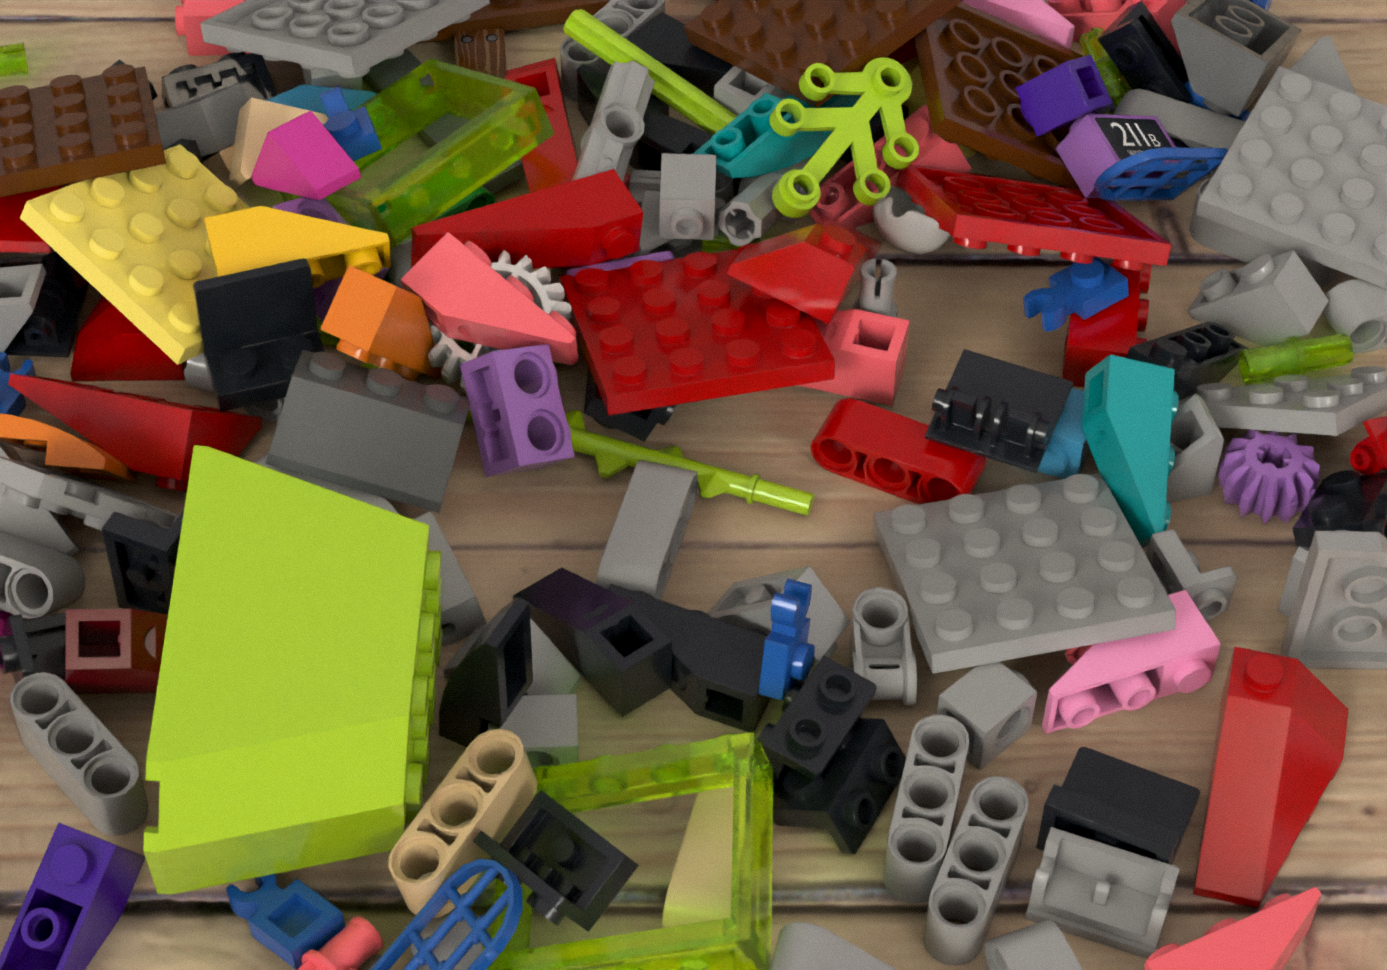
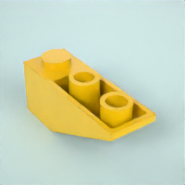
(274, 236)

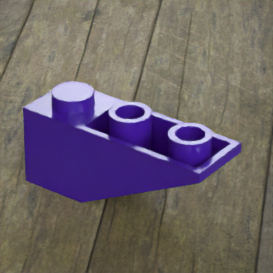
(1064, 95)
(71, 902)

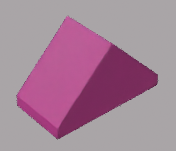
(303, 160)

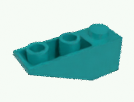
(1128, 432)

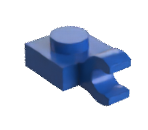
(350, 129)

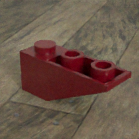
(113, 650)

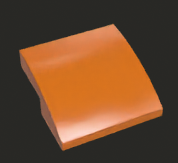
(63, 450)

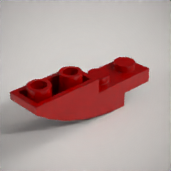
(557, 157)

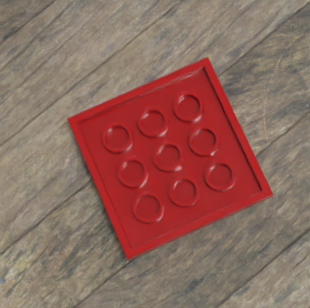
(1032, 217)
(688, 333)

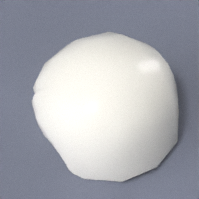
(906, 224)

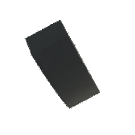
(489, 676)

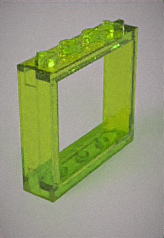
(502, 129)
(653, 775)

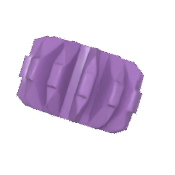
(1268, 475)

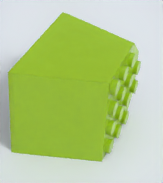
(289, 679)

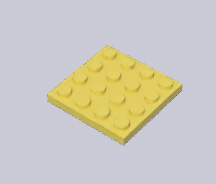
(141, 241)

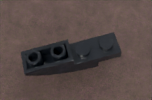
(660, 133)

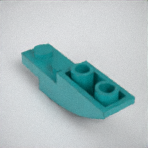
(753, 148)

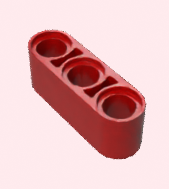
(893, 454)

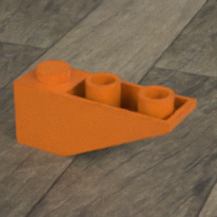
(381, 325)

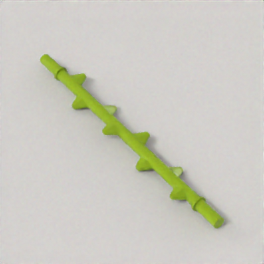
(615, 455)

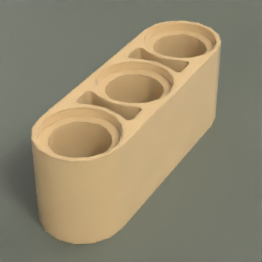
(466, 793)
(704, 864)

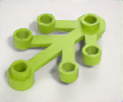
(850, 128)

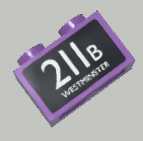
(1105, 139)

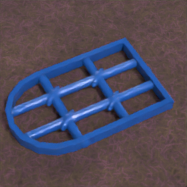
(1152, 160)
(448, 890)

